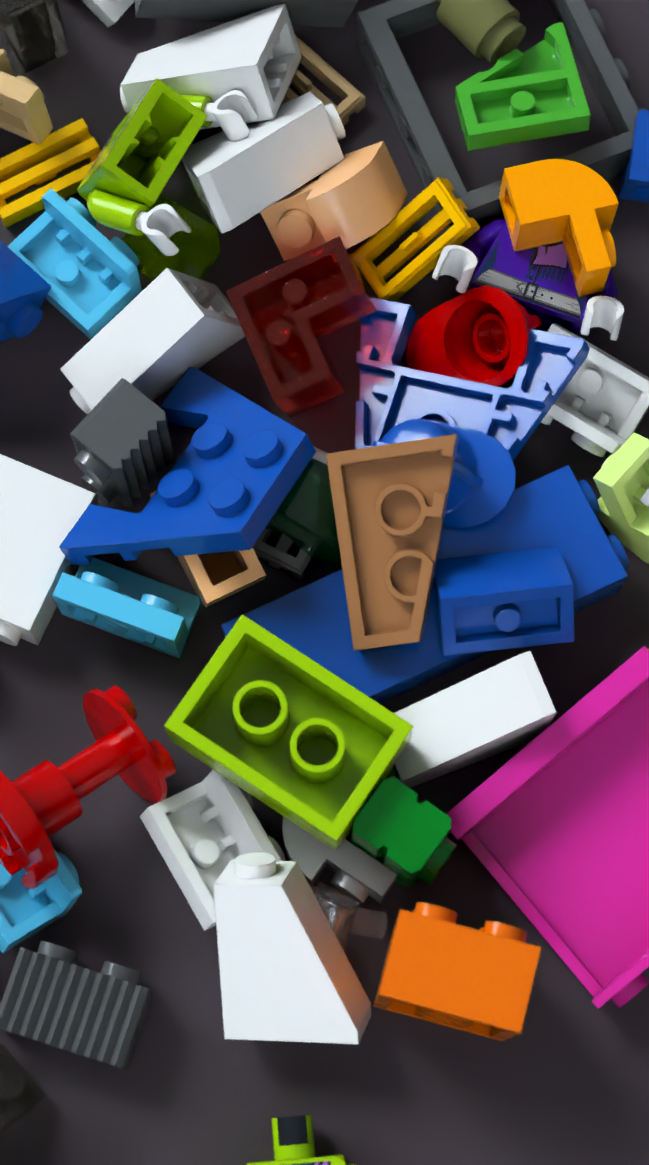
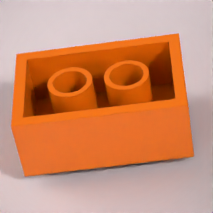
(458, 973)

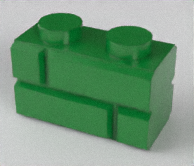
(403, 833)

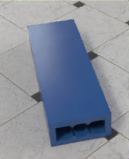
(539, 515)

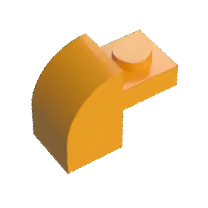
(567, 204)

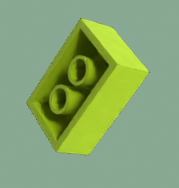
(288, 732)

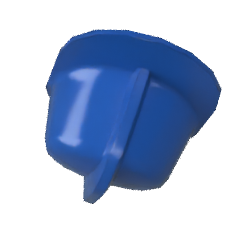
(481, 472)

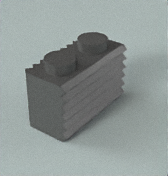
(122, 445)
(74, 1005)

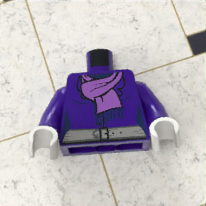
(533, 277)

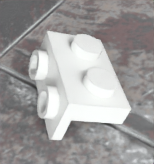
(601, 401)
(202, 833)

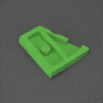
(524, 96)

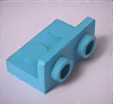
(128, 606)

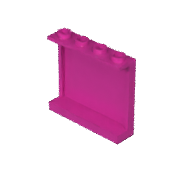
(572, 833)

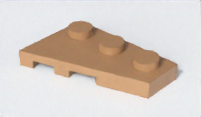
(389, 533)

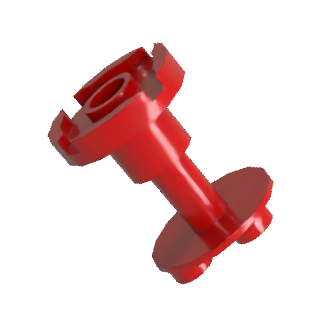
(50, 796)

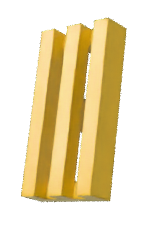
(41, 163)
(452, 211)

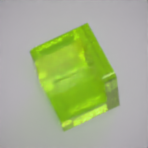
(196, 249)

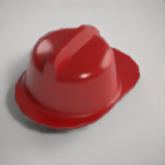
(473, 337)

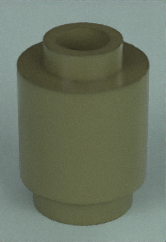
(483, 26)

